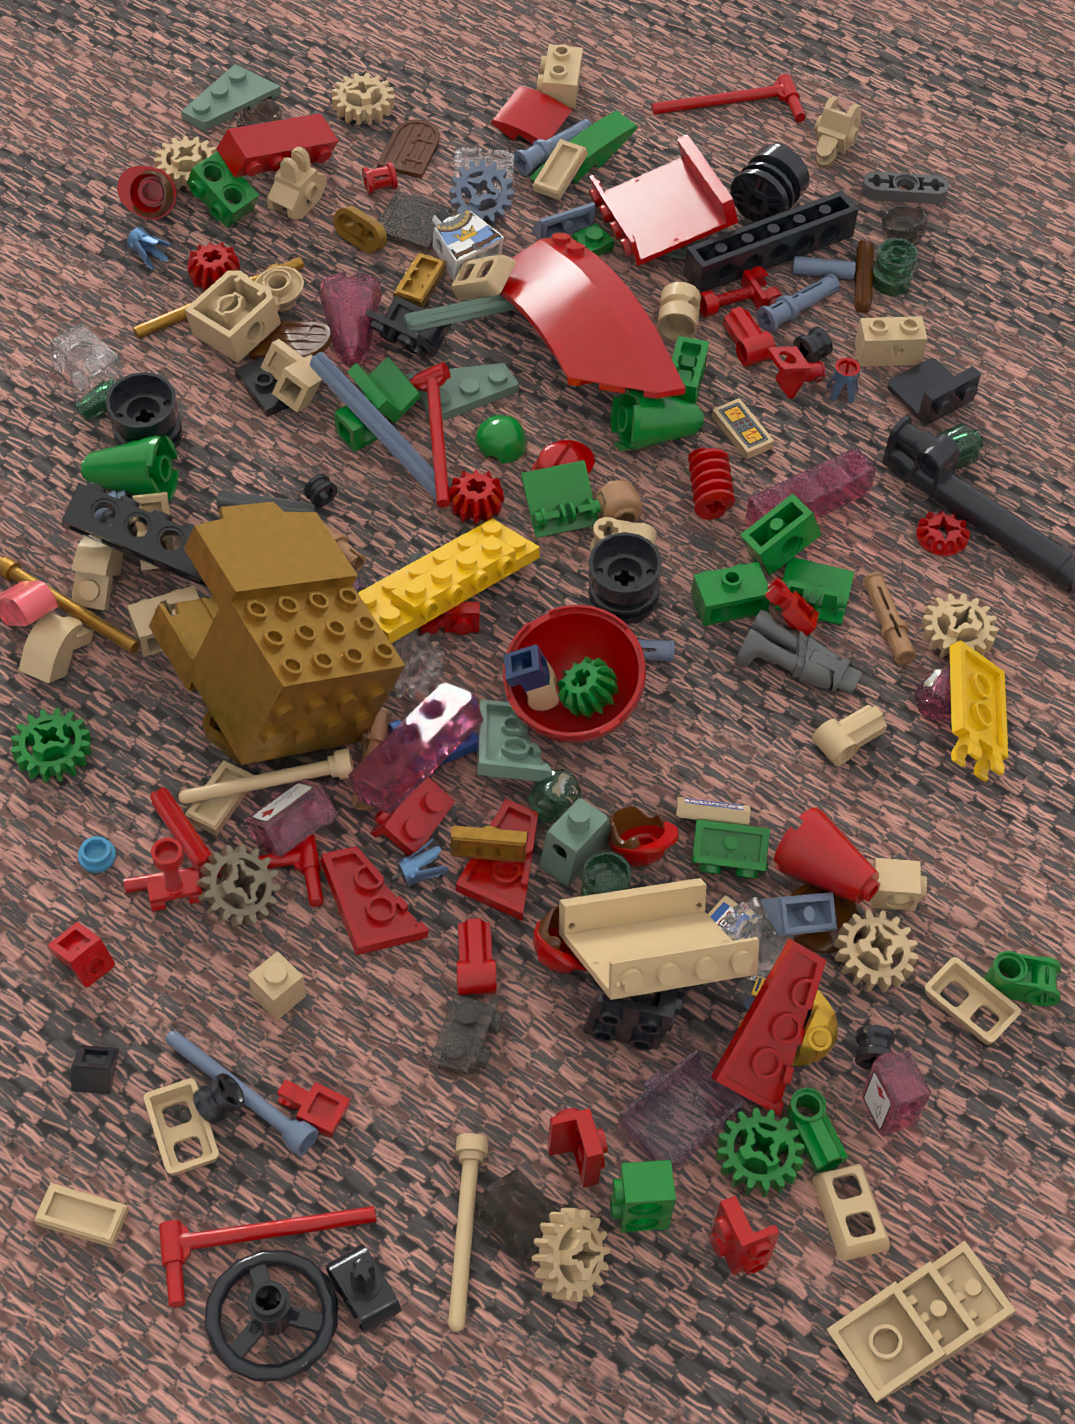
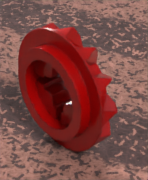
(932, 539)

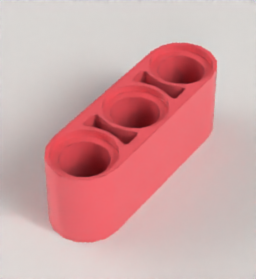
(26, 603)

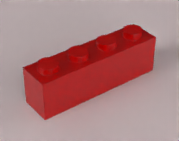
(265, 145)

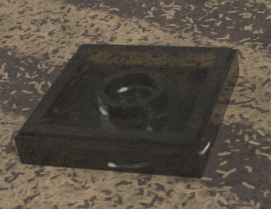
(410, 221)

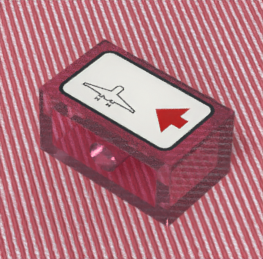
(291, 817)
(895, 1092)

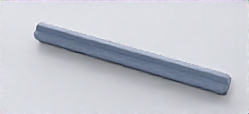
(374, 421)

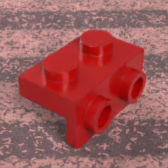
(415, 817)
(577, 1133)
(737, 1241)

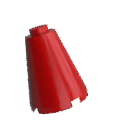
(826, 859)

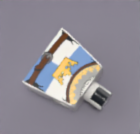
(463, 239)

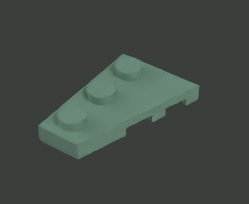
(228, 95)
(472, 388)
(506, 746)

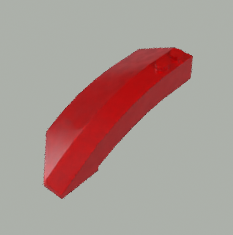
(590, 319)

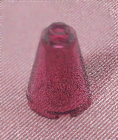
(344, 308)

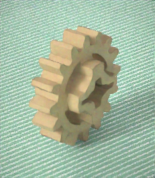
(363, 98)
(183, 157)
(956, 621)
(876, 950)
(571, 1254)

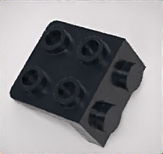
(391, 329)
(934, 391)
(634, 1022)

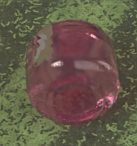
(934, 695)

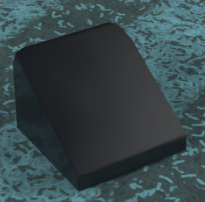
(93, 1069)

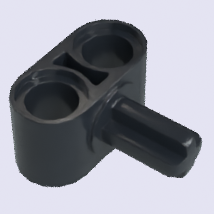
(363, 1288)

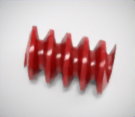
(711, 482)

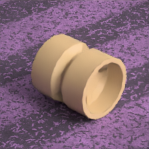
(679, 311)

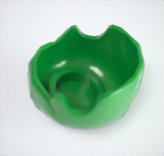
(502, 438)

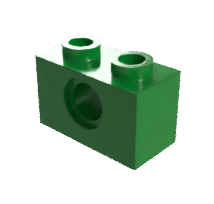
(781, 534)

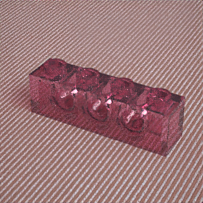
(820, 487)
(416, 747)

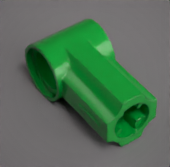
(816, 1132)

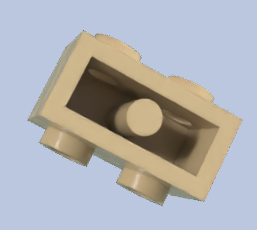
(561, 73)

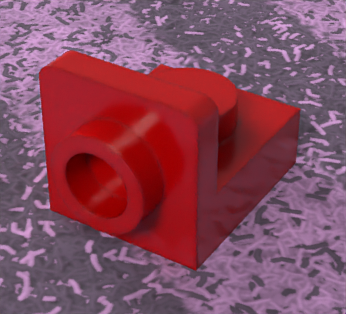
(82, 953)

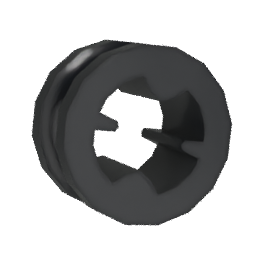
(320, 490)

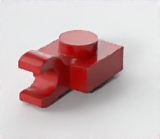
(458, 620)
(319, 1107)

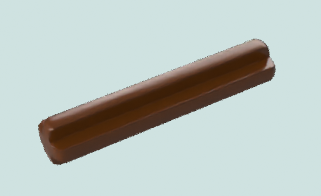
(864, 276)

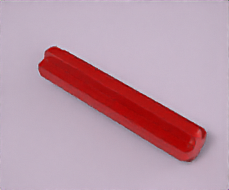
(180, 827)

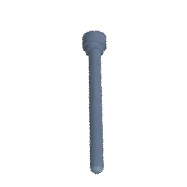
(296, 1134)

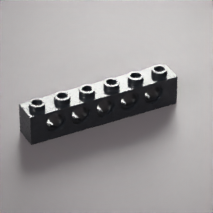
(770, 241)
(81, 520)

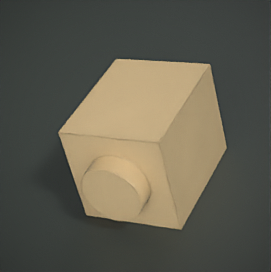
(277, 985)

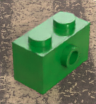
(729, 593)

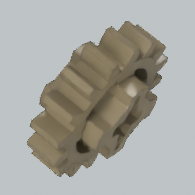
(240, 898)

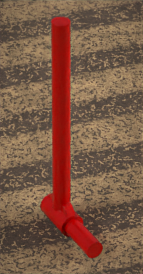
(783, 89)
(430, 382)
(302, 856)
(178, 1242)

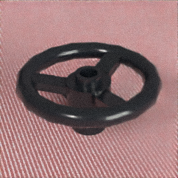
(268, 1296)

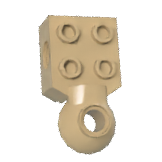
(242, 313)

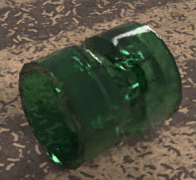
(894, 267)
(605, 873)

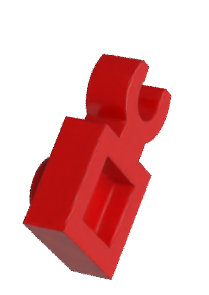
(795, 609)

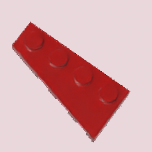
(766, 1042)

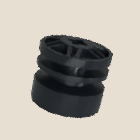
(770, 183)
(142, 408)
(625, 576)

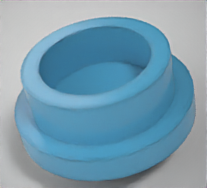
(96, 854)

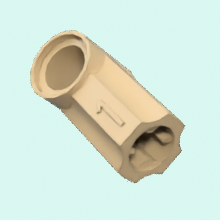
(843, 738)

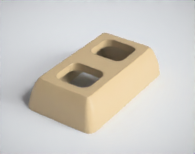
(471, 286)
(979, 995)
(168, 1137)
(837, 1210)

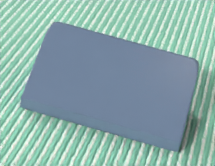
(565, 222)
(801, 913)

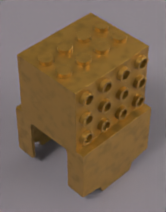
(285, 639)

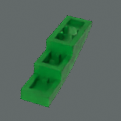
(601, 142)

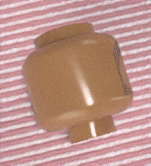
(619, 501)

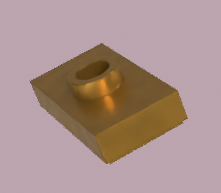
(420, 279)
(488, 843)

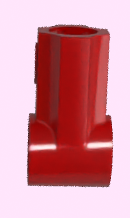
(749, 340)
(475, 966)

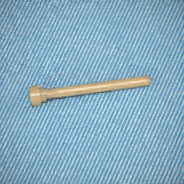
(337, 765)
(471, 1150)

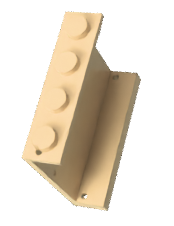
(653, 939)

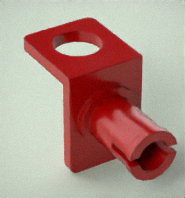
(795, 369)

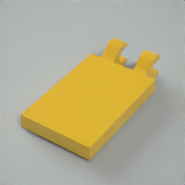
(978, 710)

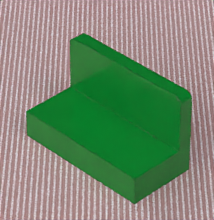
(386, 388)

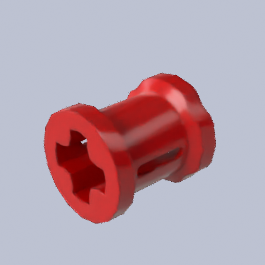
(386, 171)

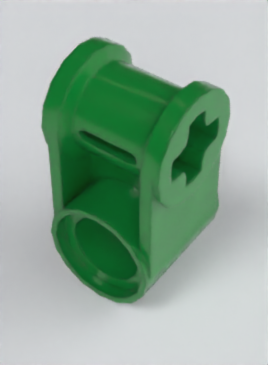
(1028, 979)

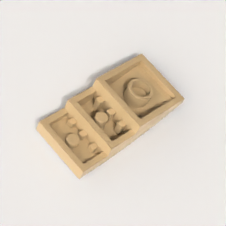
(921, 1321)

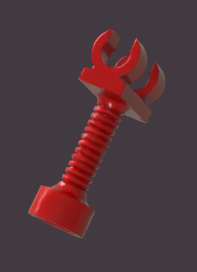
(752, 286)
(168, 857)

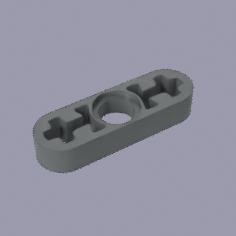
(914, 181)

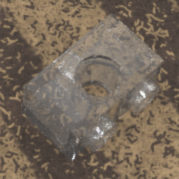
(84, 358)

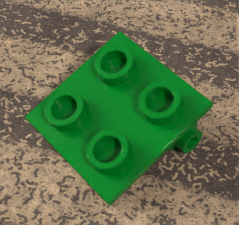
(560, 499)
(821, 586)

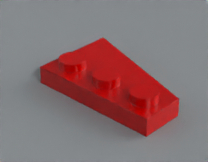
(503, 883)
(366, 905)

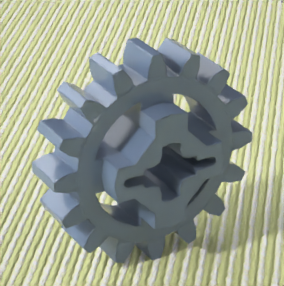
(471, 187)

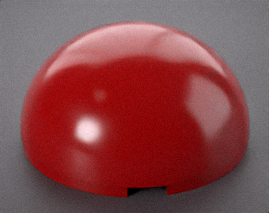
(569, 636)

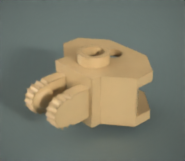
(835, 131)
(296, 184)

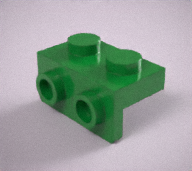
(730, 847)

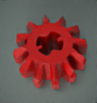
(211, 263)
(476, 496)

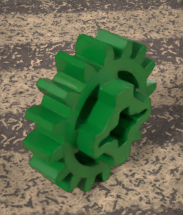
(51, 745)
(753, 1167)

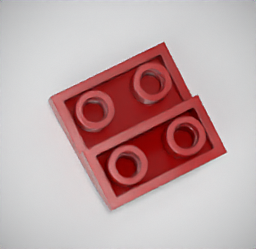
(531, 115)

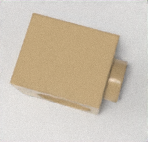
(900, 884)

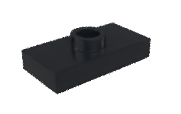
(260, 386)

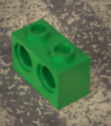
(224, 188)
(690, 362)
(643, 1196)

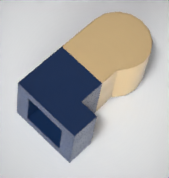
(535, 675)

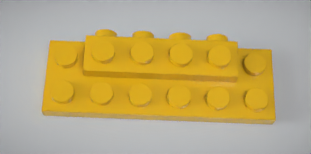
(447, 577)

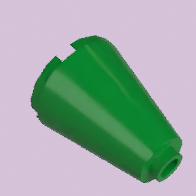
(652, 421)
(135, 467)

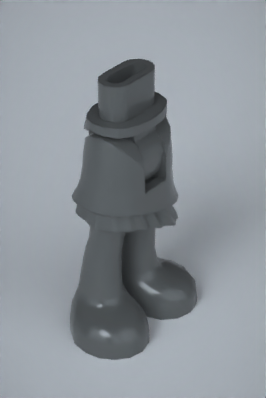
(808, 662)

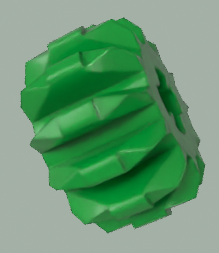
(588, 687)

